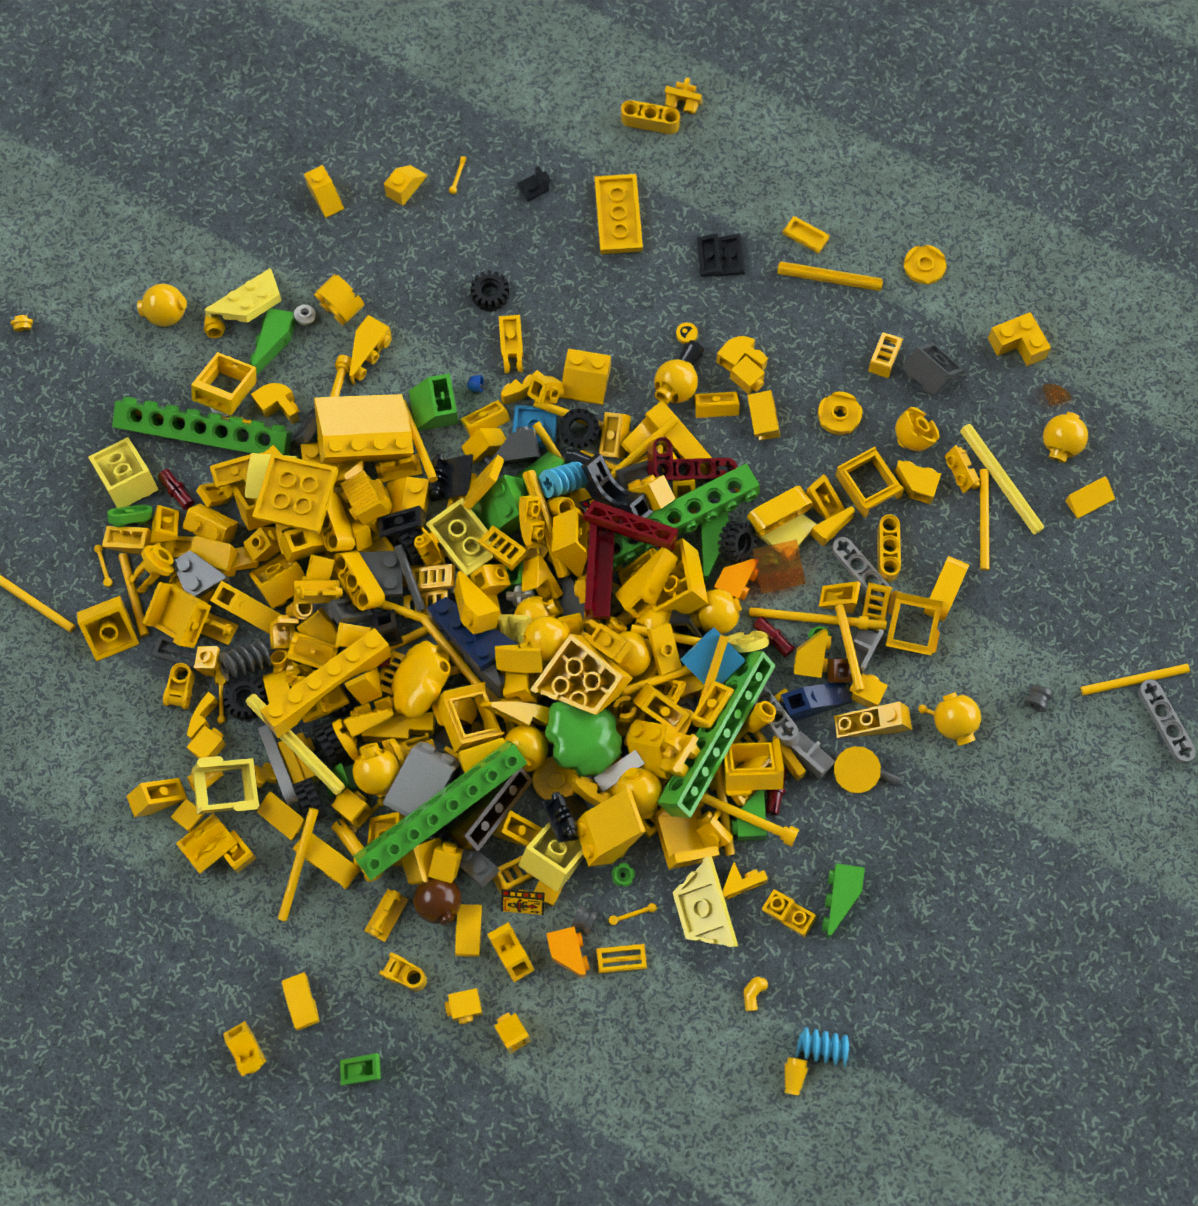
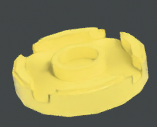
(750, 642)

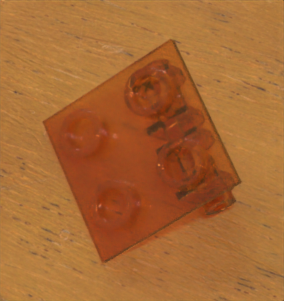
(778, 566)

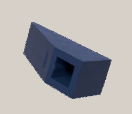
(814, 699)

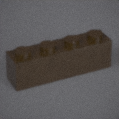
(487, 813)

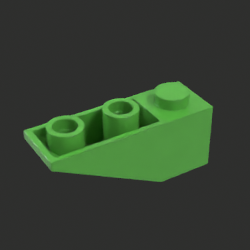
(275, 335)
(846, 888)

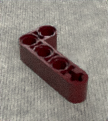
(691, 465)

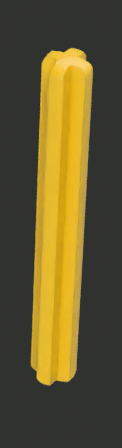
(830, 276)
(533, 487)

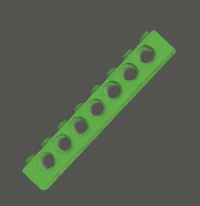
(126, 419)
(699, 498)
(684, 793)
(439, 809)

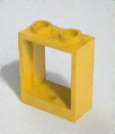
(219, 399)

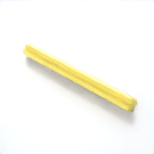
(1002, 479)
(302, 751)

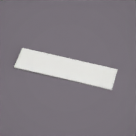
(612, 774)

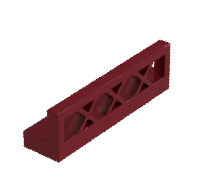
(631, 525)
(599, 574)

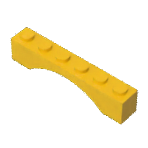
(293, 704)

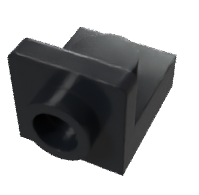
(534, 185)

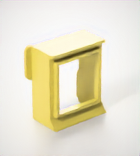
(215, 764)

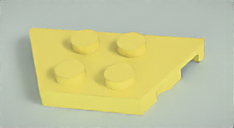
(248, 300)
(704, 907)

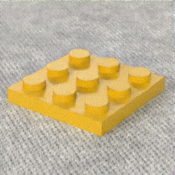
(295, 493)

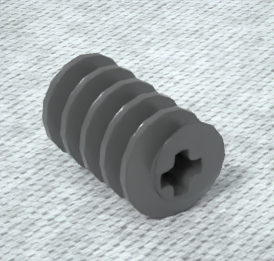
(244, 658)

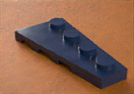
(477, 647)

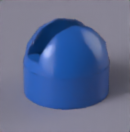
(474, 383)

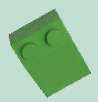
(501, 505)

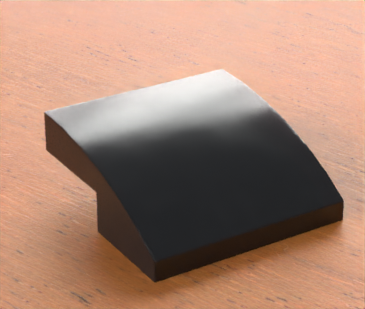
(711, 258)

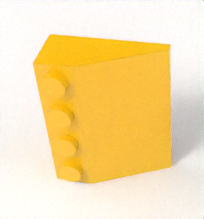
(362, 428)

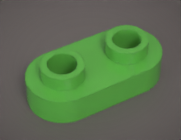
(131, 514)

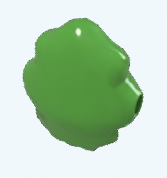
(583, 739)

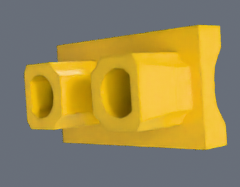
(692, 99)
(676, 752)

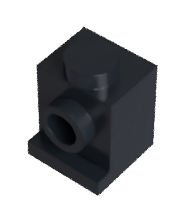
(388, 627)

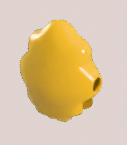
(419, 679)

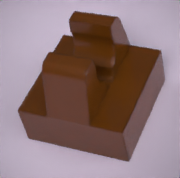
(839, 670)

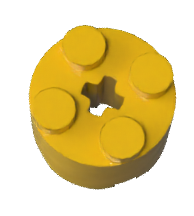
(339, 298)

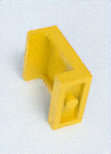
(177, 614)
(680, 840)

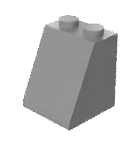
(420, 778)

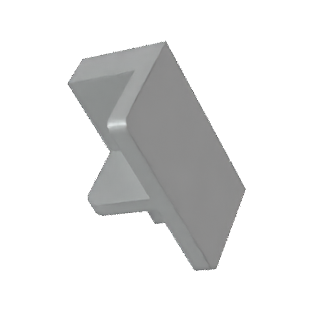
(865, 645)
(812, 756)

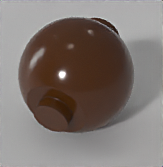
(437, 901)

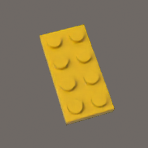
(618, 214)

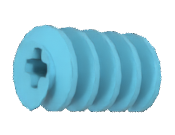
(562, 479)
(823, 1046)

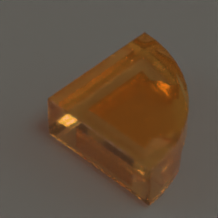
(1056, 394)

